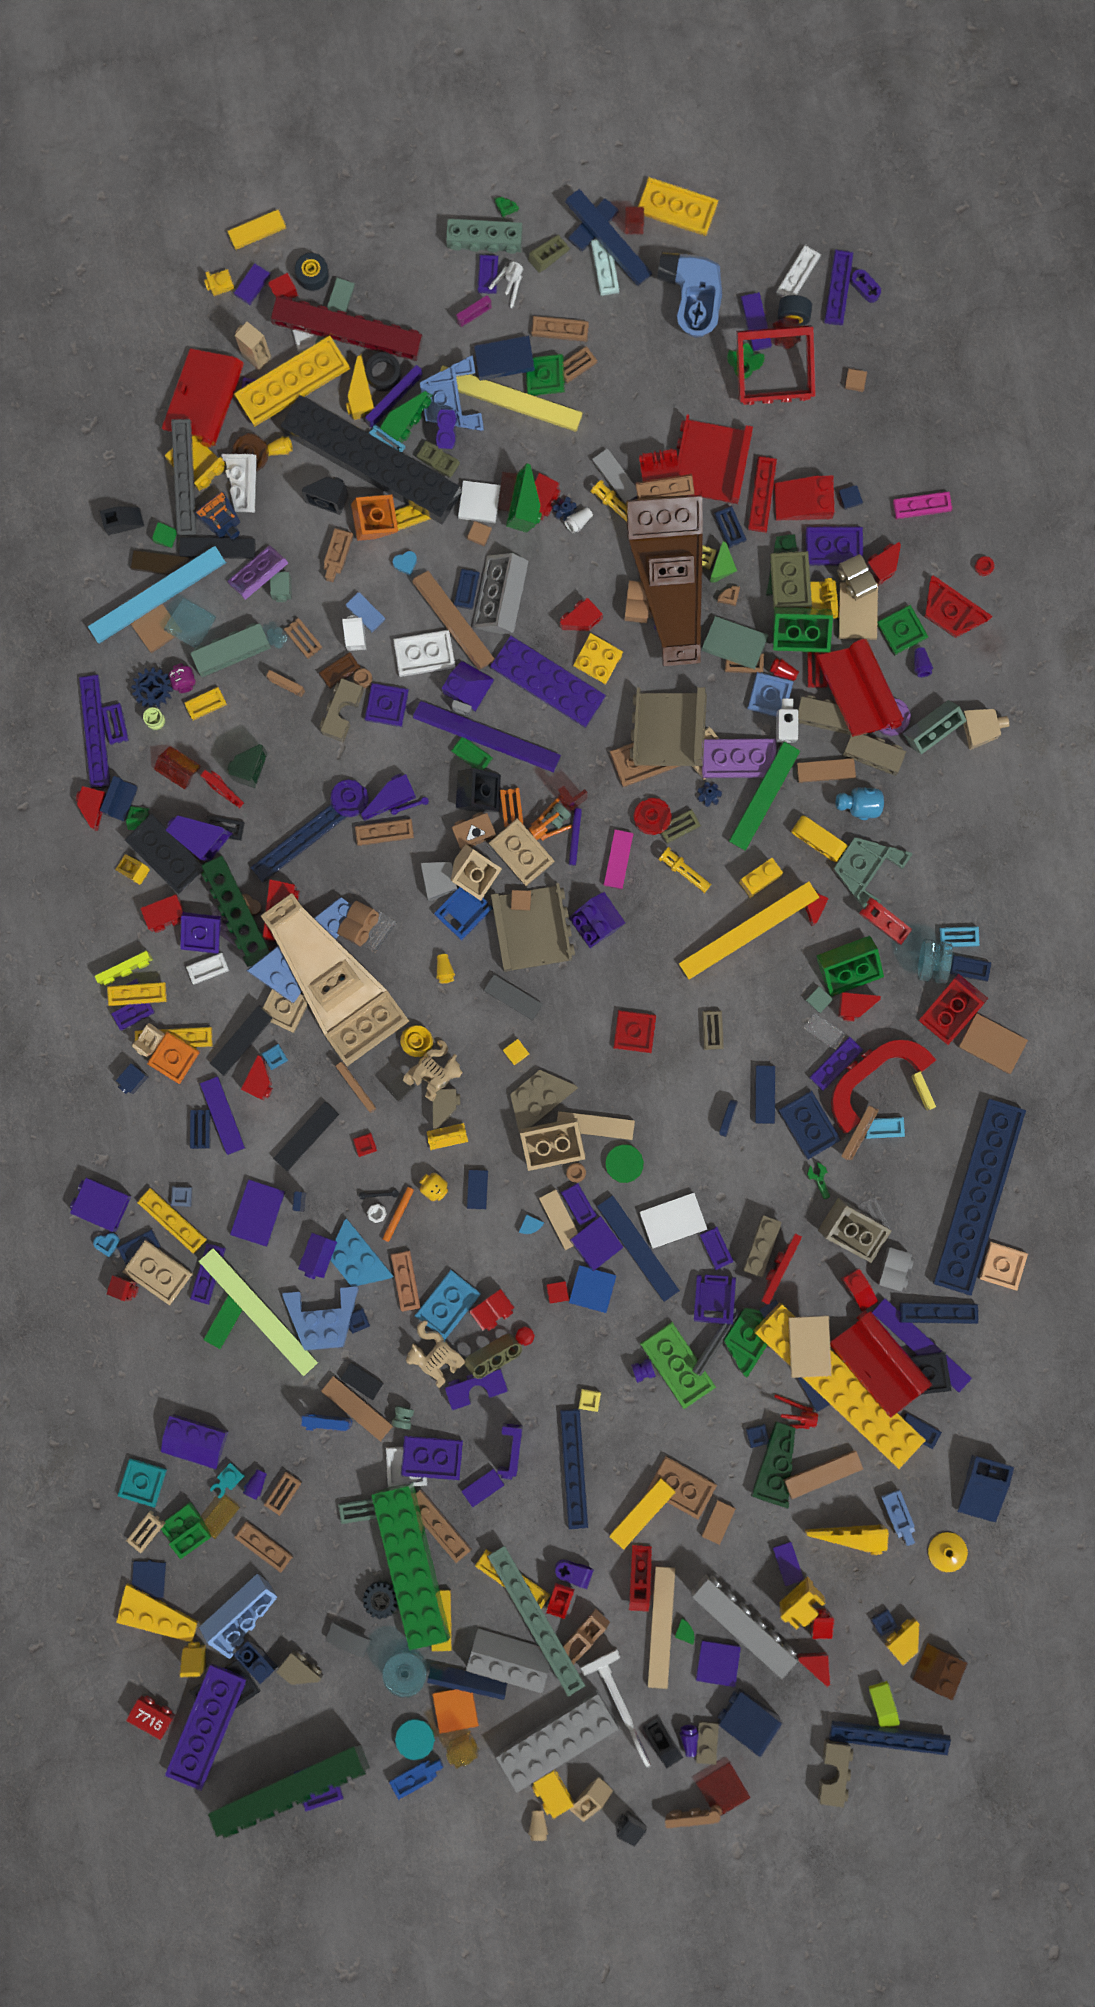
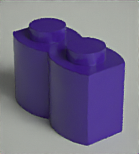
(446, 434)

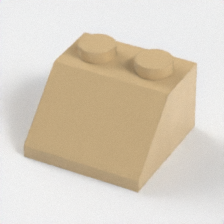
(474, 872)

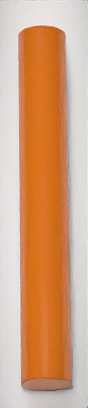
(398, 1214)

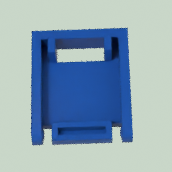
(465, 909)
(314, 1421)

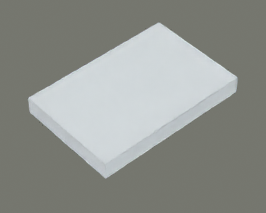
(424, 653)
(673, 1220)

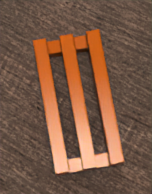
(510, 792)

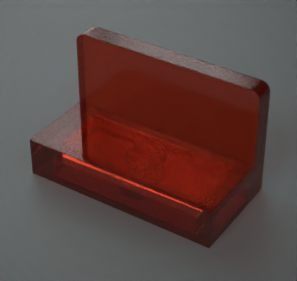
(176, 767)
(569, 801)

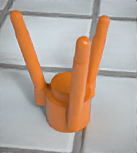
(538, 828)

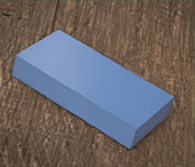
(364, 609)

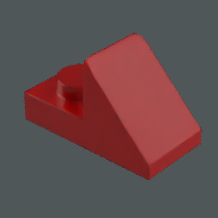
(560, 1600)

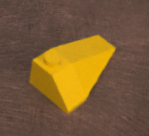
(865, 1538)

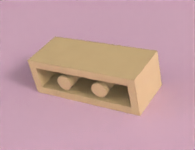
(252, 345)

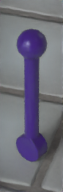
(424, 801)

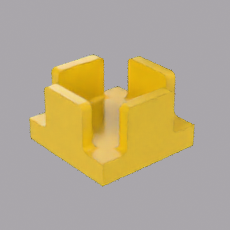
(797, 1605)

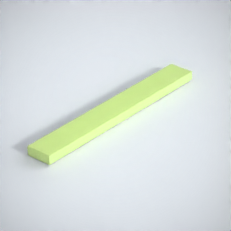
(258, 1312)

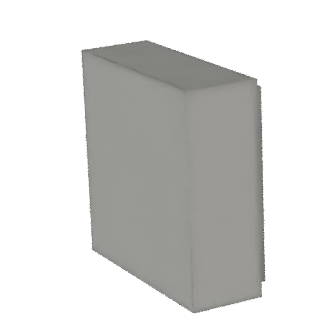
(461, 708)

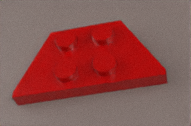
(952, 610)
(775, 1275)

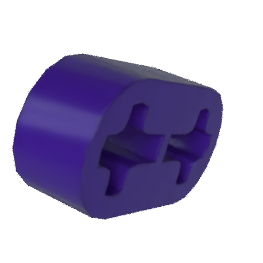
(868, 282)

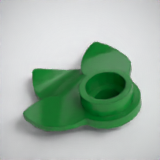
(751, 361)

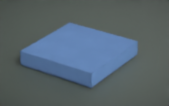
(768, 694)

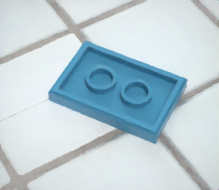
(448, 1304)

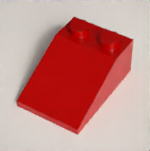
(805, 498)
(953, 1009)

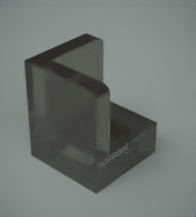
(399, 1088)

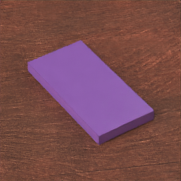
(737, 757)

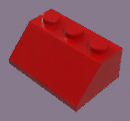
(277, 892)

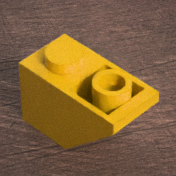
(904, 1642)

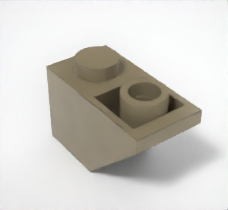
(298, 1670)

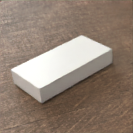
(207, 968)

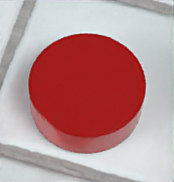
(984, 566)

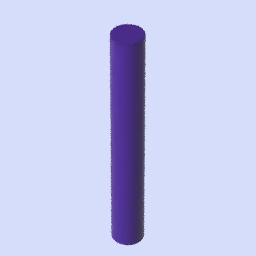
(575, 836)

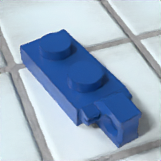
(415, 1777)

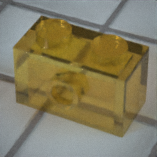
(462, 1750)

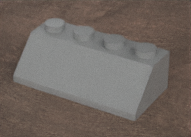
(500, 593)
(508, 1660)

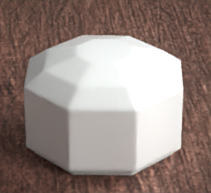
(376, 1213)

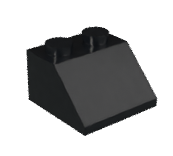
(327, 494)
(478, 790)

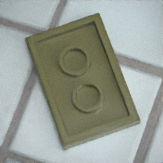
(791, 580)

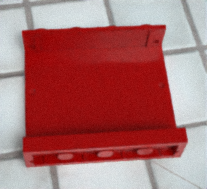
(714, 458)

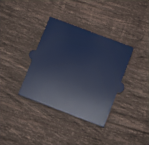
(149, 1577)

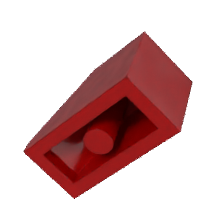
(90, 803)
(855, 1005)
(258, 1080)
(859, 1289)

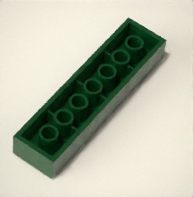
(287, 1791)

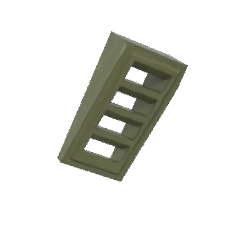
(539, 261)

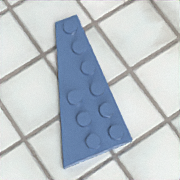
(273, 967)

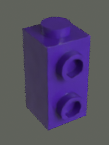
(317, 1256)

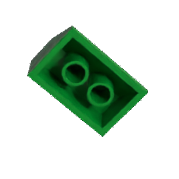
(850, 965)

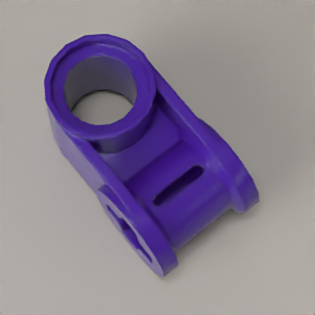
(577, 1573)

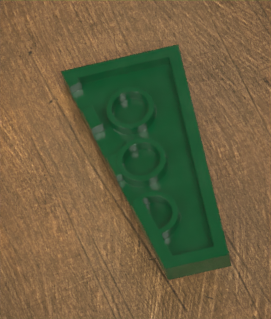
(776, 1466)

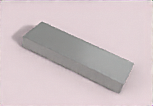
(615, 476)

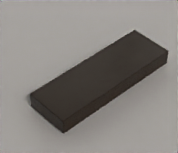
(157, 562)

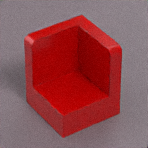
(283, 287)

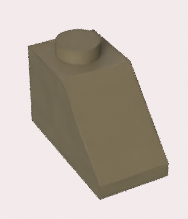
(444, 1105)

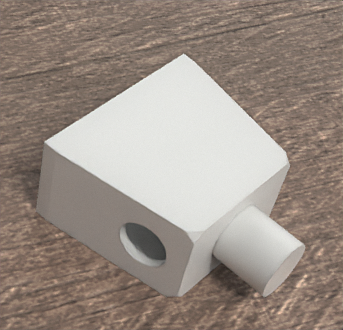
(787, 730)

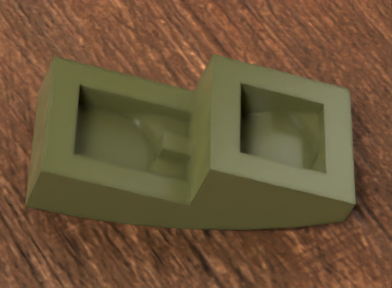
(438, 459)

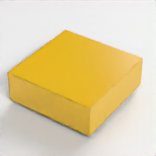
(516, 1052)

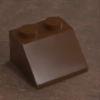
(940, 1671)

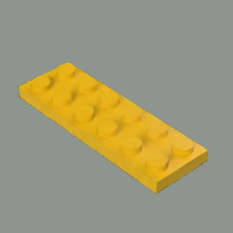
(293, 378)

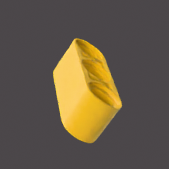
(819, 838)

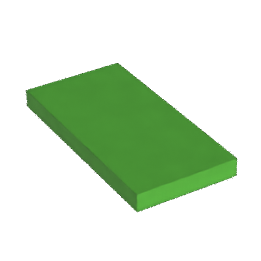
(675, 1364)

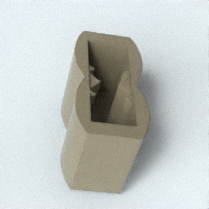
(857, 577)

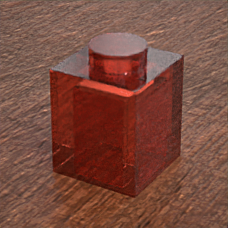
(634, 220)

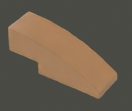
(585, 1635)

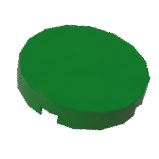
(624, 1163)

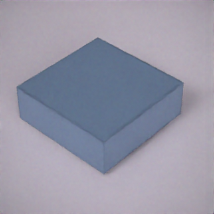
(181, 1196)

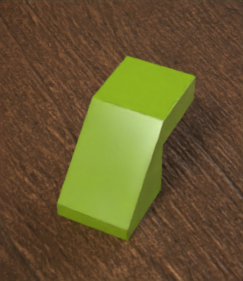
(884, 1705)

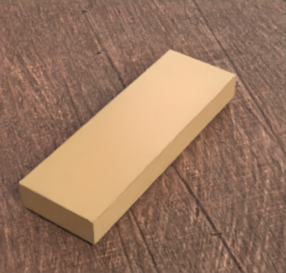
(559, 1218)

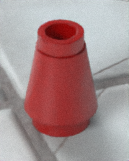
(783, 669)

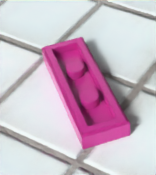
(922, 505)
(618, 859)

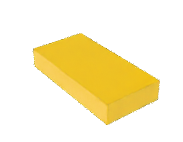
(205, 703)

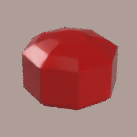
(525, 1336)

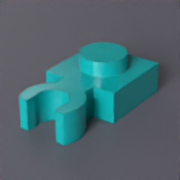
(229, 1479)

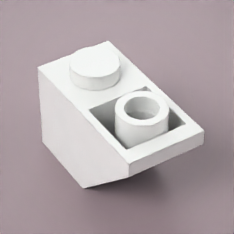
(354, 633)

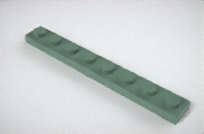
(536, 1620)

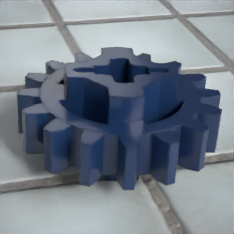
(148, 684)

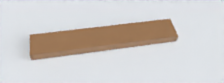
(453, 620)

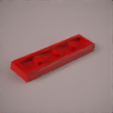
(762, 494)

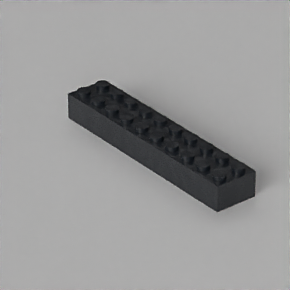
(371, 459)

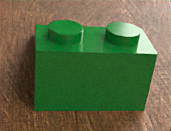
(525, 502)

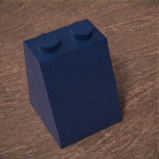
(749, 1722)

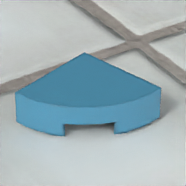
(530, 1225)

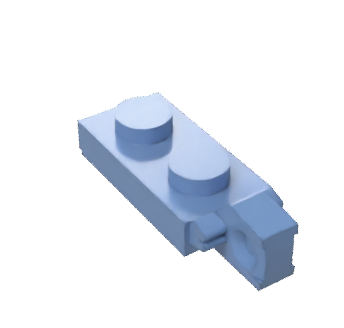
(899, 1515)

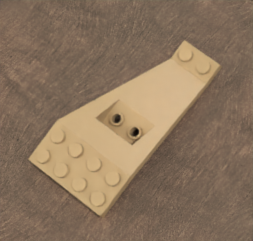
(354, 1011)

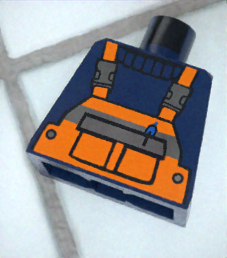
(219, 516)

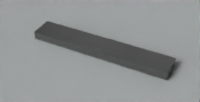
(184, 477)

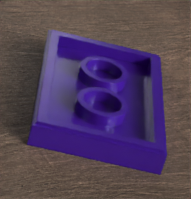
(833, 544)
(257, 1213)
(431, 1458)

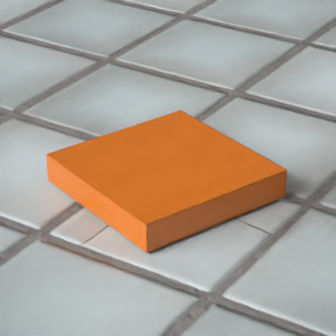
(173, 1057)
(455, 1710)

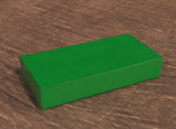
(471, 754)

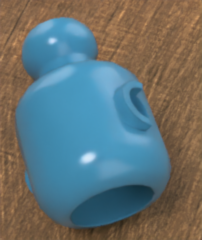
(862, 802)

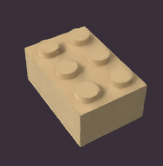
(552, 1144)

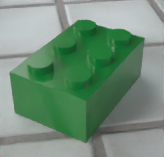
(802, 629)

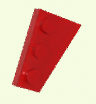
(217, 784)

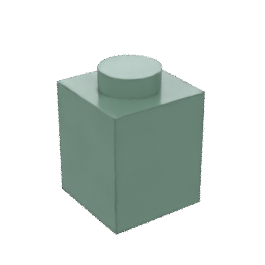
(281, 587)

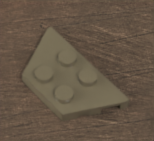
(538, 1097)

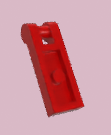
(886, 921)

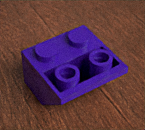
(597, 919)

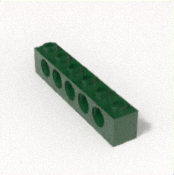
(220, 867)

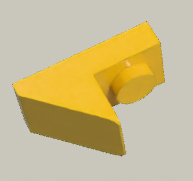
(132, 869)

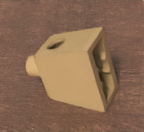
(983, 726)

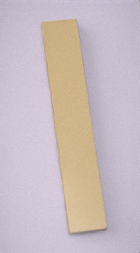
(661, 1627)

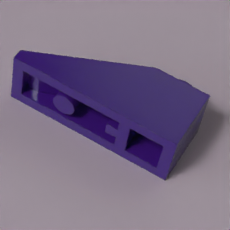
(392, 795)

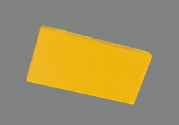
(678, 206)

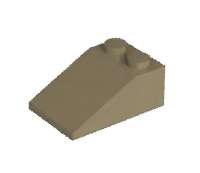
(854, 1230)

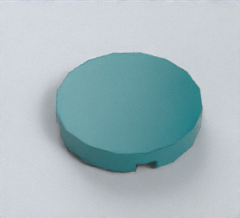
(415, 1739)

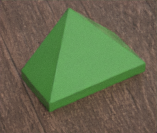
(724, 564)

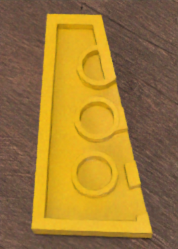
(149, 1614)

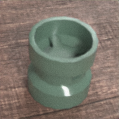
(563, 815)
(402, 1417)

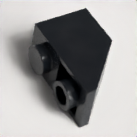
(121, 519)
(630, 1828)

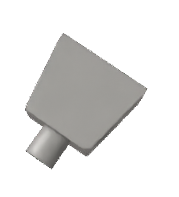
(437, 879)

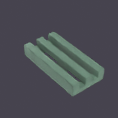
(360, 1510)

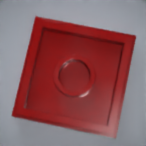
(634, 1031)

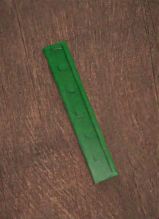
(764, 796)

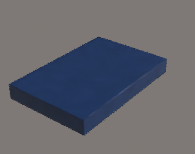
(504, 358)
(809, 1125)

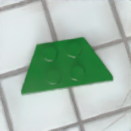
(743, 1342)

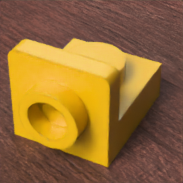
(219, 282)

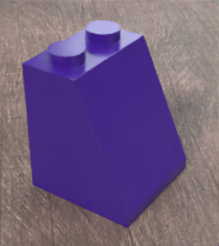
(198, 837)

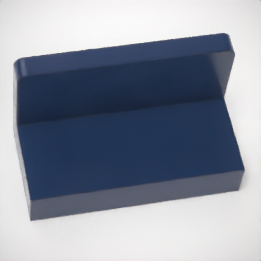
(118, 799)

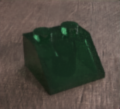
(248, 766)

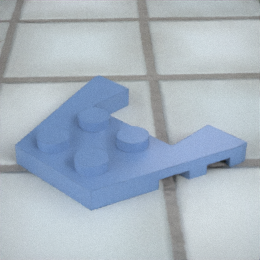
(446, 394)
(323, 1327)

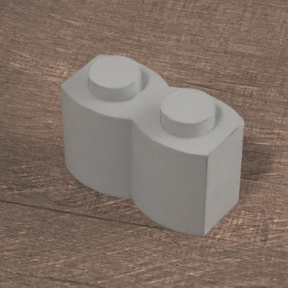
(895, 1269)

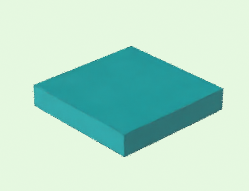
(142, 1482)

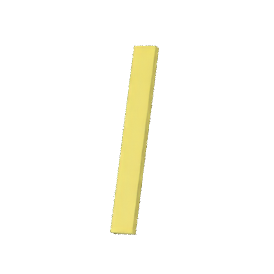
(518, 401)

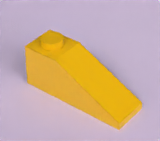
(359, 395)

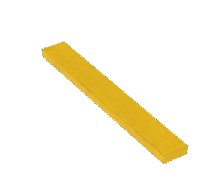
(749, 930)

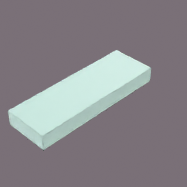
(605, 269)

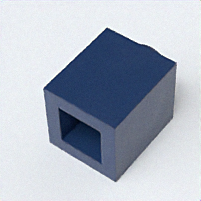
(131, 1079)

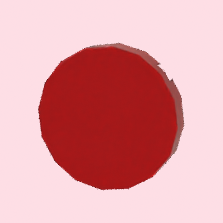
(652, 816)

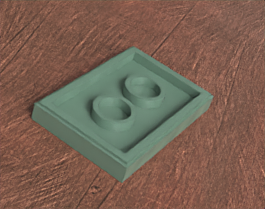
(735, 642)

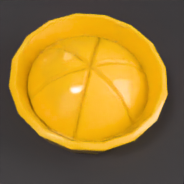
(416, 1046)

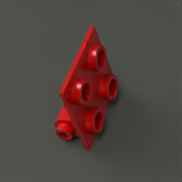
(659, 465)

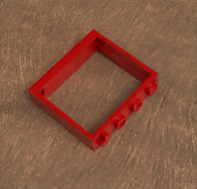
(785, 396)

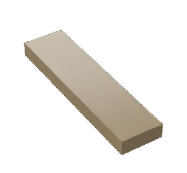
(601, 1125)

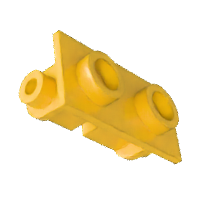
(447, 1136)

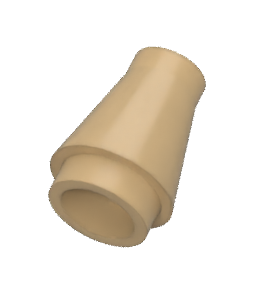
(538, 1826)

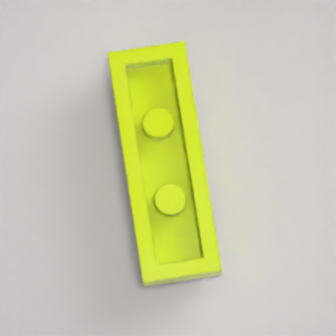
(124, 968)

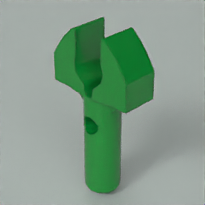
(820, 1180)

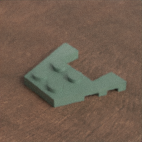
(862, 862)

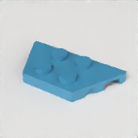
(357, 1259)

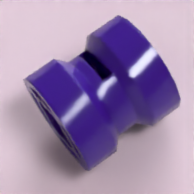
(643, 1370)

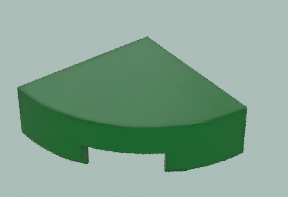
(506, 206)
(685, 1632)

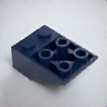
(985, 1488)

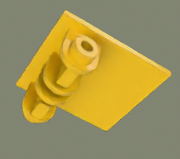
(825, 596)
(598, 658)

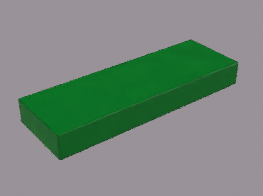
(223, 1323)

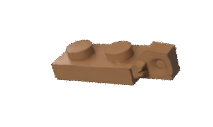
(337, 553)

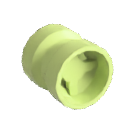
(154, 718)

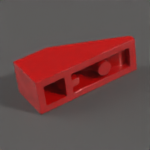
(640, 1578)

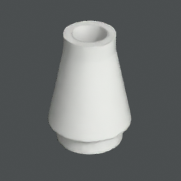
(577, 520)

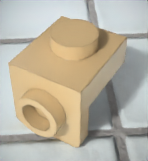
(148, 1040)

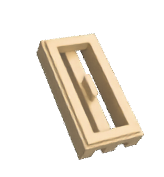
(155, 1520)

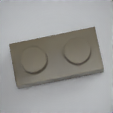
(707, 1742)

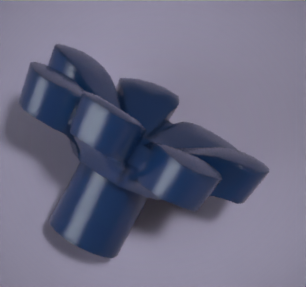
(564, 508)
(709, 797)

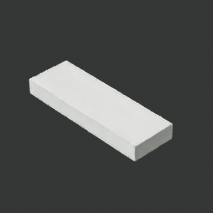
(798, 272)

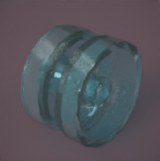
(935, 961)
(403, 1684)

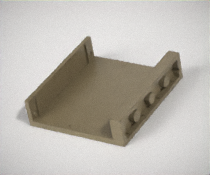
(669, 728)
(534, 935)

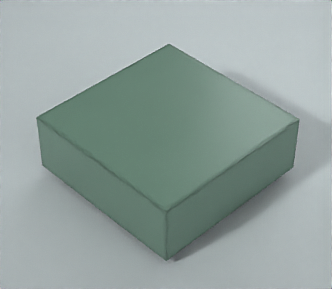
(819, 1000)

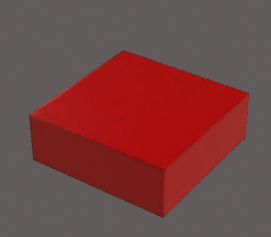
(365, 1145)
(557, 1292)

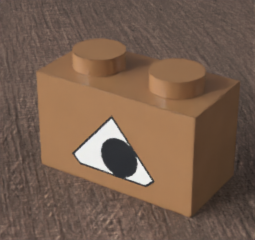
(474, 830)

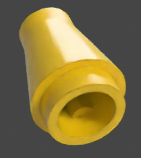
(280, 446)
(444, 969)

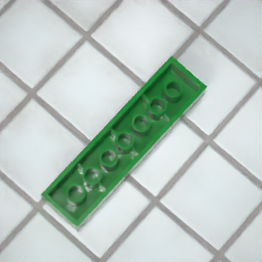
(411, 1566)

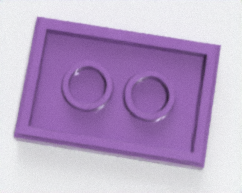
(257, 572)

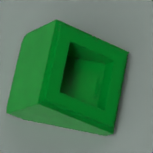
(164, 535)
(136, 816)

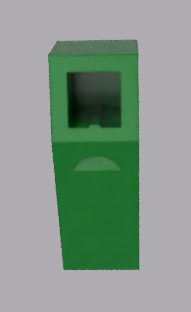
(402, 419)

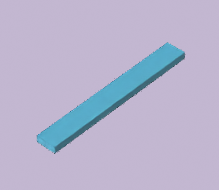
(156, 594)

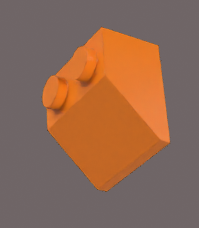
(374, 517)

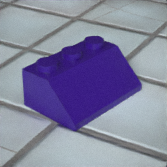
(193, 1441)

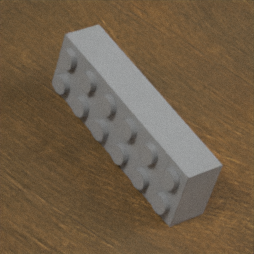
(744, 1626)
(557, 1741)

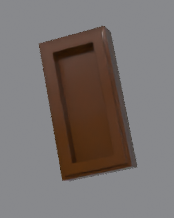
(339, 670)

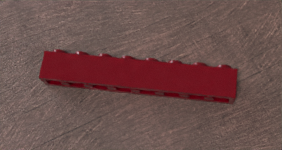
(346, 328)

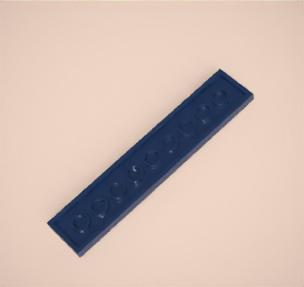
(979, 1197)

